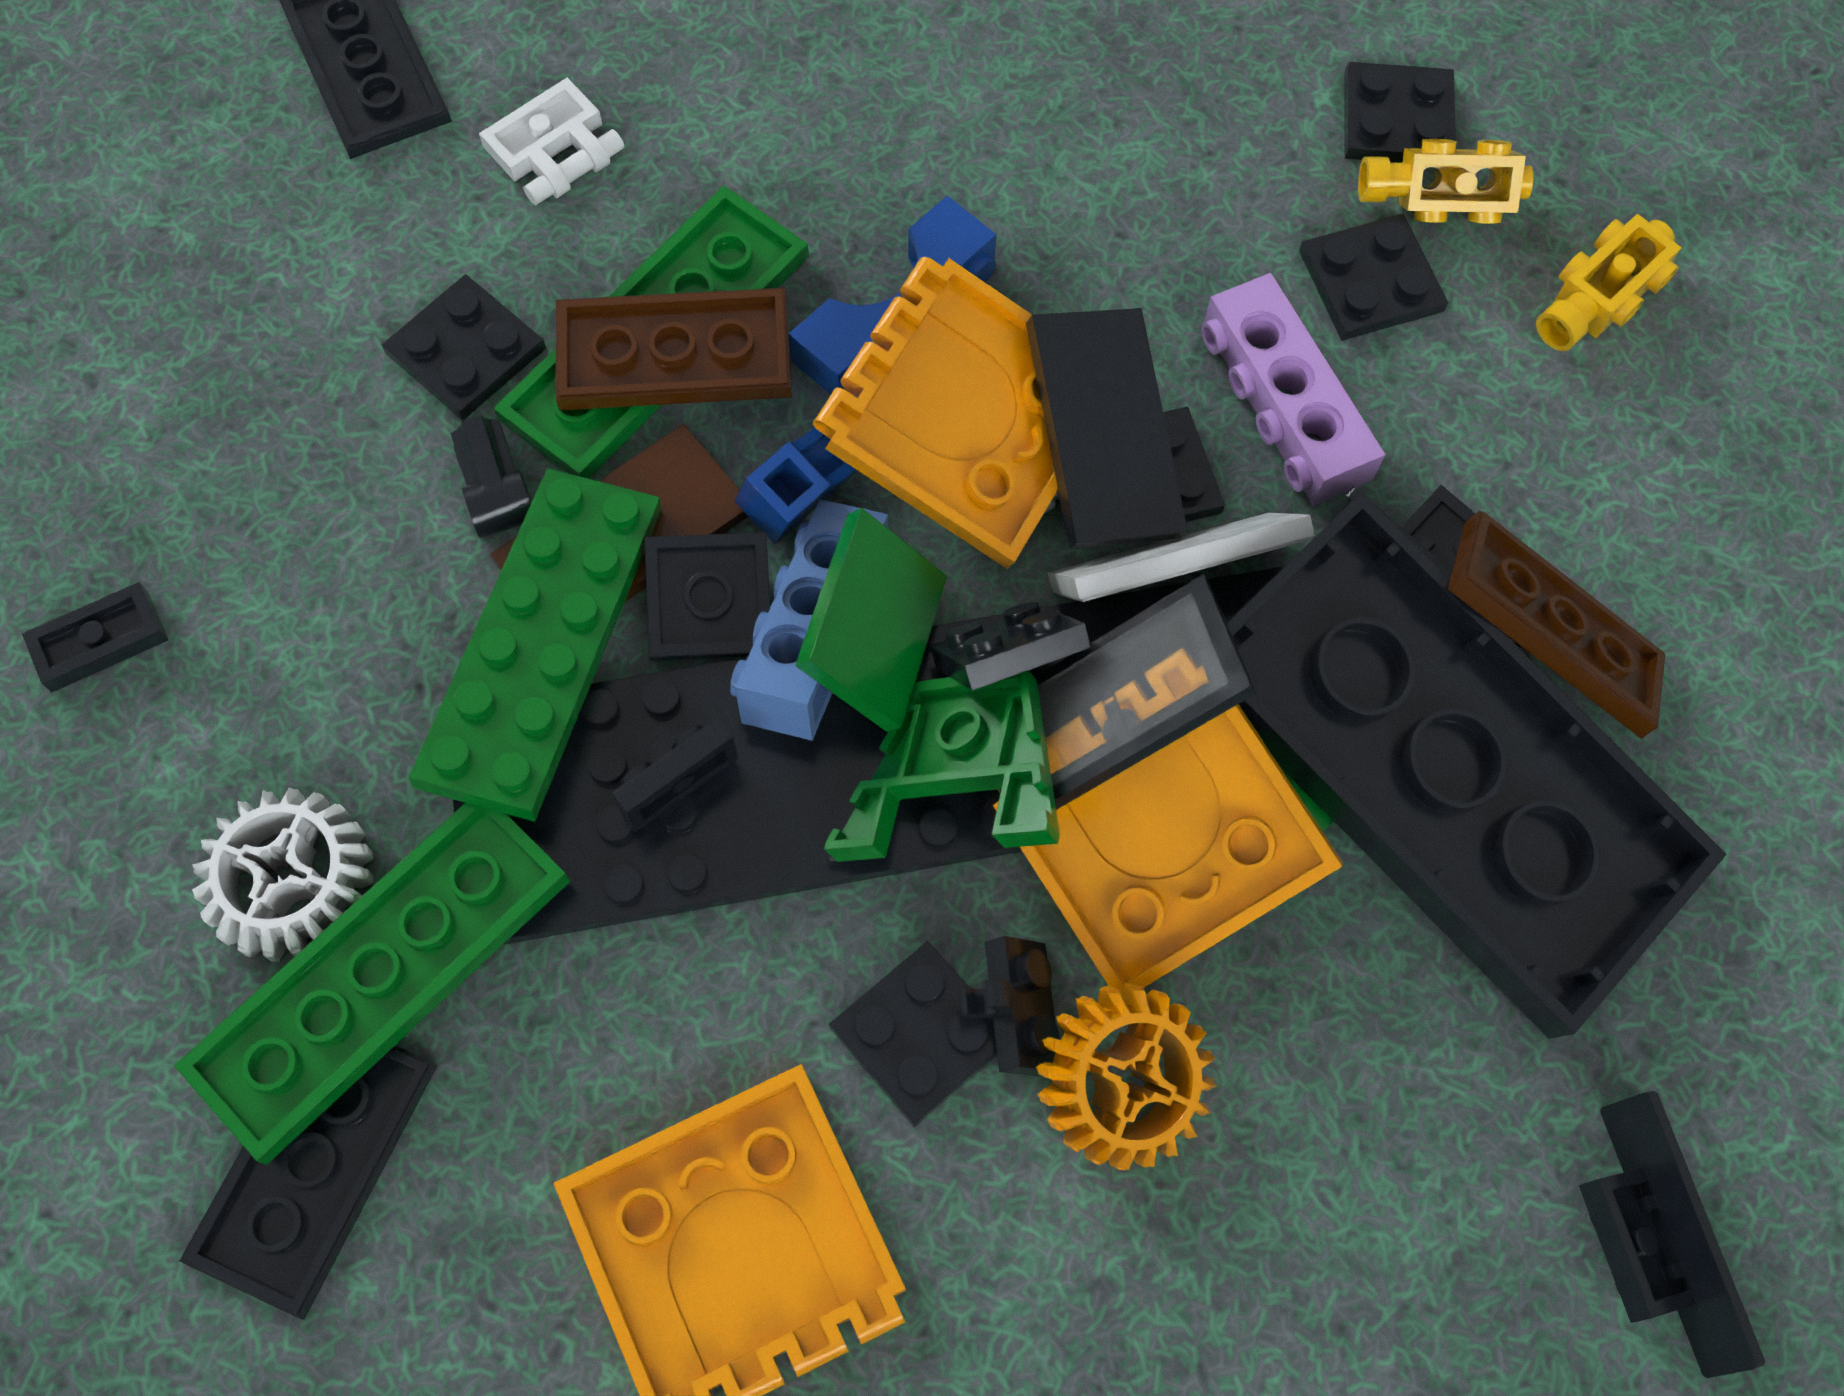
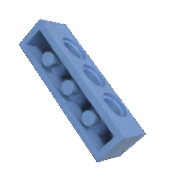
(766, 687)

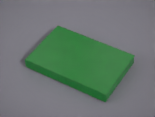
(872, 620)

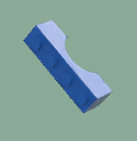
(837, 330)
(791, 484)

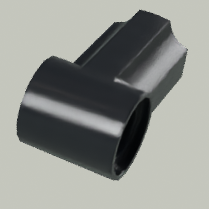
(493, 488)

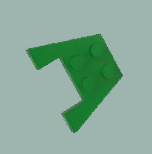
(955, 745)

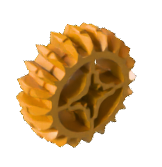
(1116, 1102)

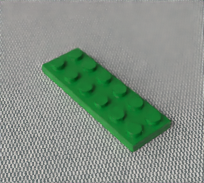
(717, 249)
(537, 646)
(370, 978)

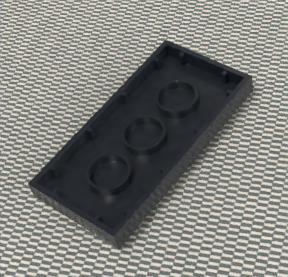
(1464, 770)

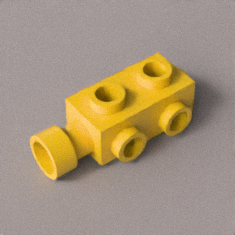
(1454, 183)
(1600, 286)

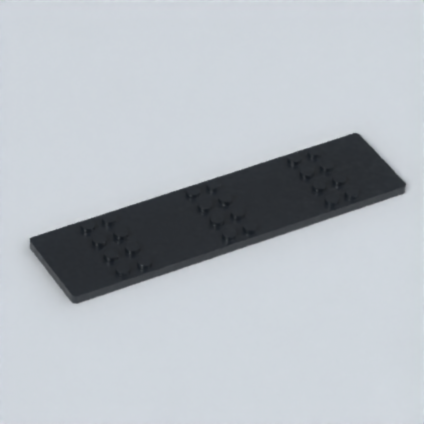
(769, 813)

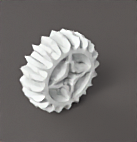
(236, 850)

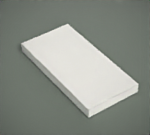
(1180, 555)

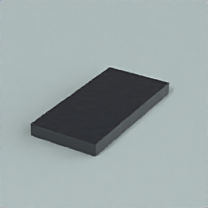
(367, 70)
(1106, 428)
(286, 1221)

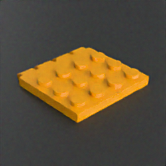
(949, 410)
(1181, 851)
(733, 1245)

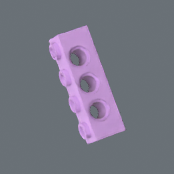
(1291, 361)

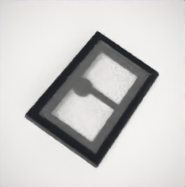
(1139, 689)

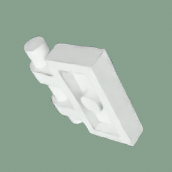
(542, 130)

